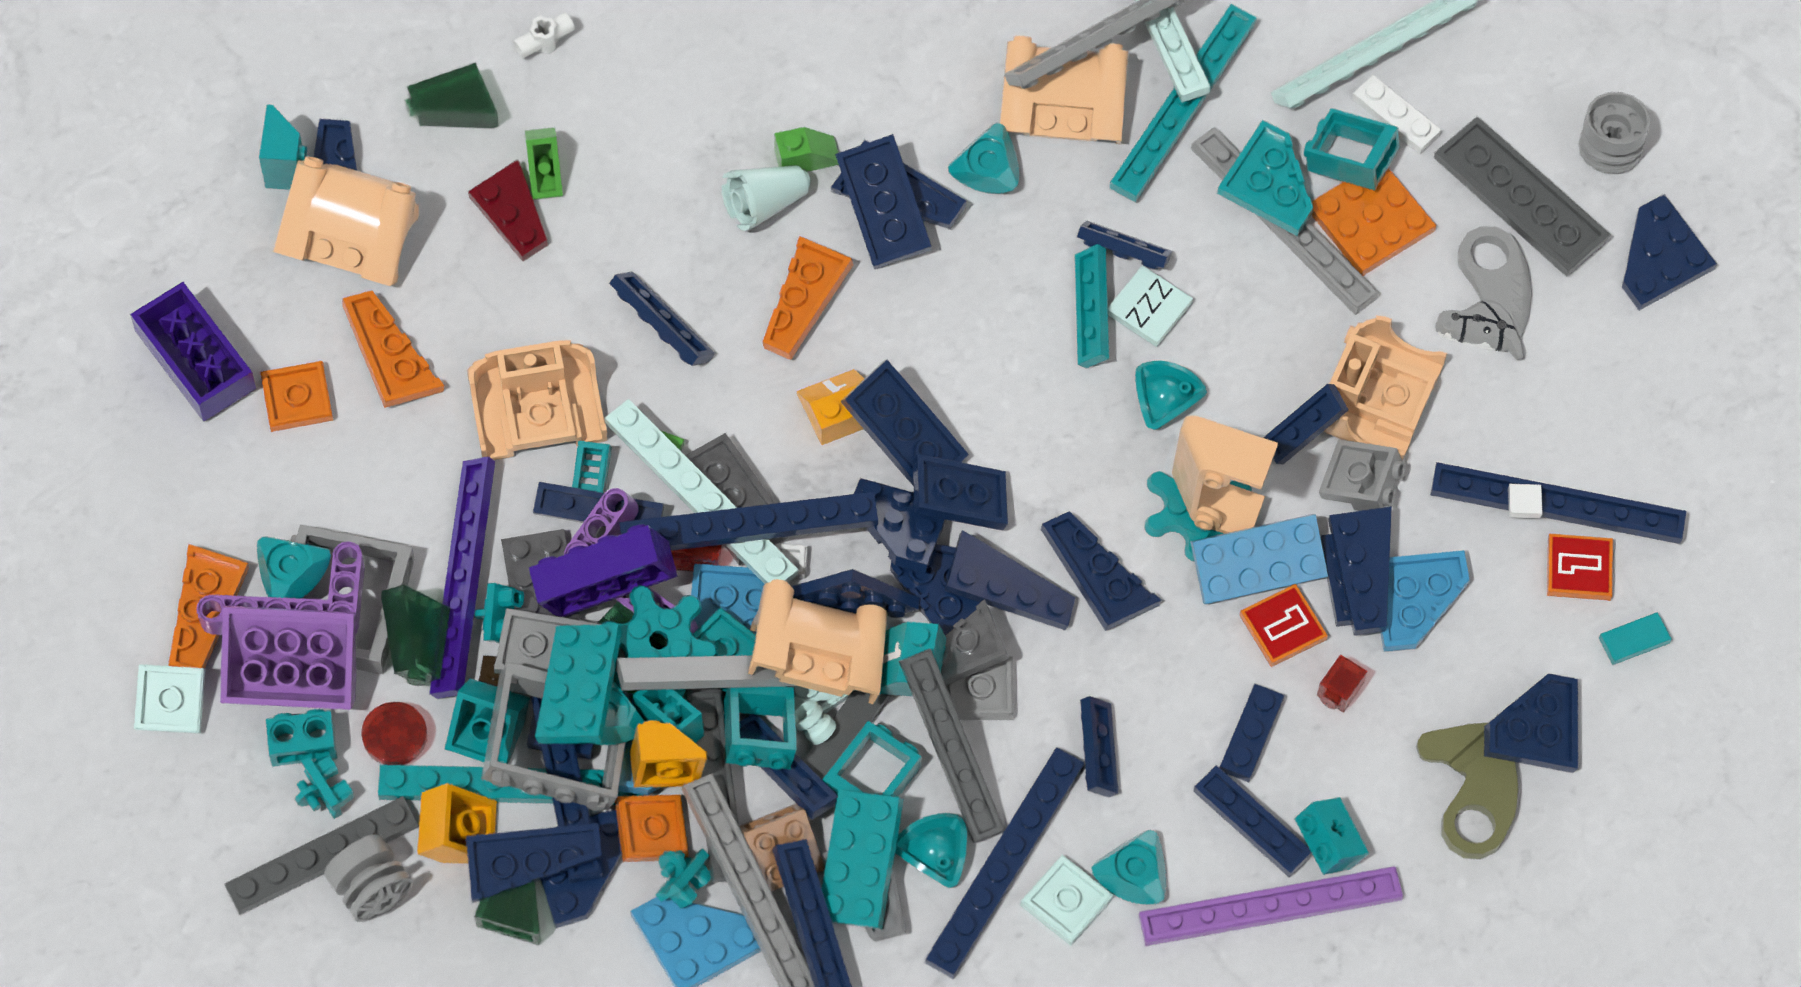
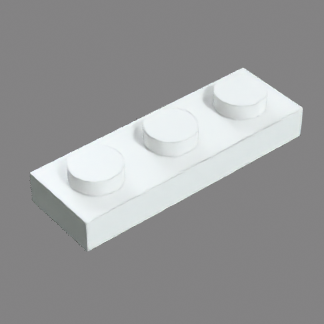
(1392, 109)

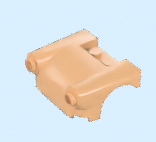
(1073, 104)
(347, 220)
(1382, 385)
(535, 398)
(818, 643)

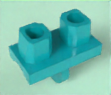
(497, 600)
(318, 773)
(680, 873)

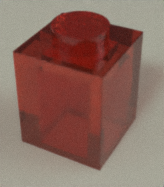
(1341, 684)

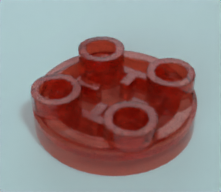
(394, 733)

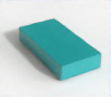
(1635, 638)

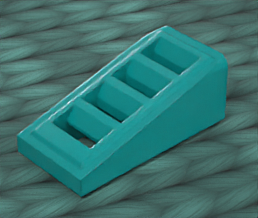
(592, 448)

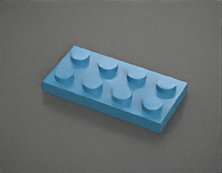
(1259, 558)

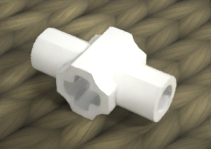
(543, 35)

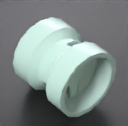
(817, 726)

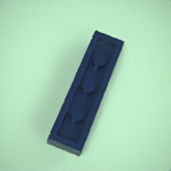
(661, 318)
(577, 504)
(797, 782)
(1252, 821)

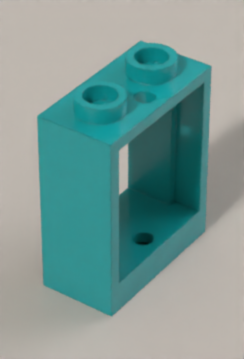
(1377, 134)
(760, 701)
(884, 738)

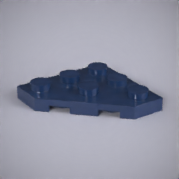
(1662, 254)
(904, 534)
(854, 589)
(935, 603)
(1538, 726)
(575, 901)

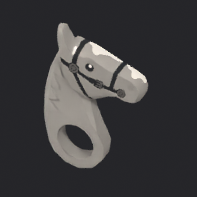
(1504, 294)

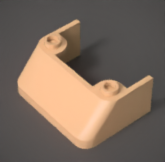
(1205, 464)

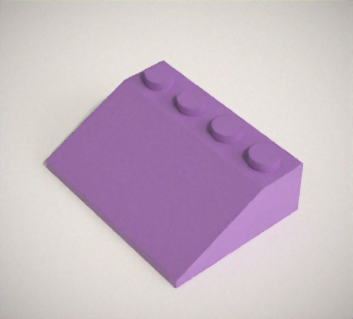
(288, 657)

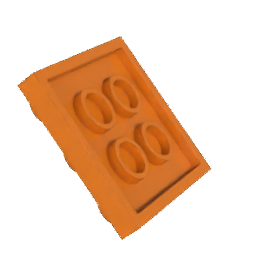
(1371, 223)

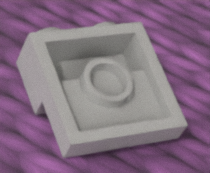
(1362, 475)

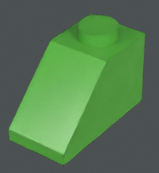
(805, 148)
(543, 163)

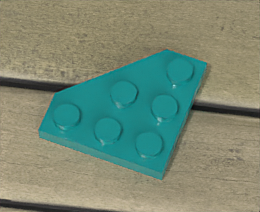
(1269, 180)

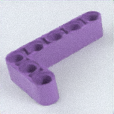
(605, 515)
(341, 576)

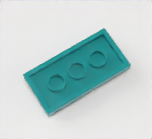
(578, 684)
(861, 857)

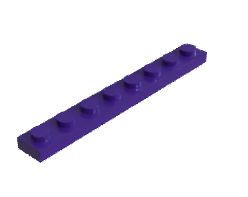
(464, 572)

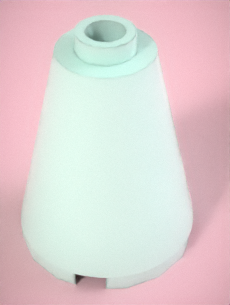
(762, 192)

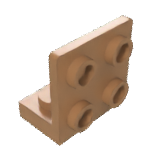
(775, 829)

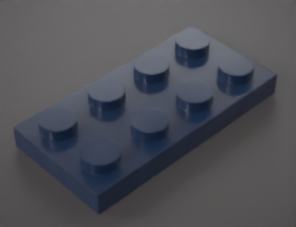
(883, 201)
(900, 420)

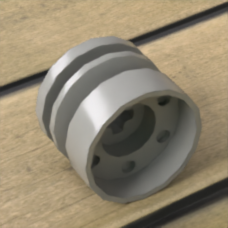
(1614, 132)
(368, 878)

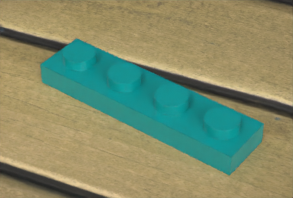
(1091, 306)

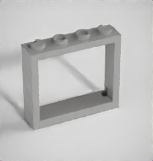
(403, 558)
(532, 683)

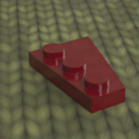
(511, 210)

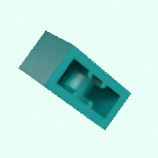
(670, 707)
(1331, 835)

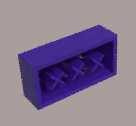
(193, 351)
(602, 570)

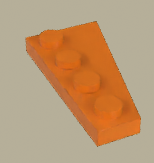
(809, 287)
(391, 360)
(204, 575)

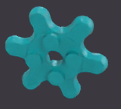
(1174, 514)
(671, 623)

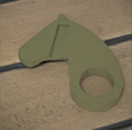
(1487, 788)

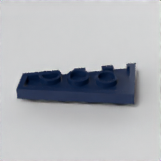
(335, 143)
(934, 201)
(1363, 558)
(988, 575)
(1101, 579)
(521, 857)

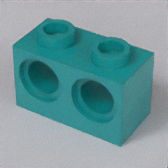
(301, 743)

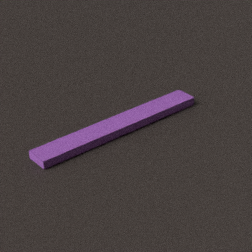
(1270, 906)

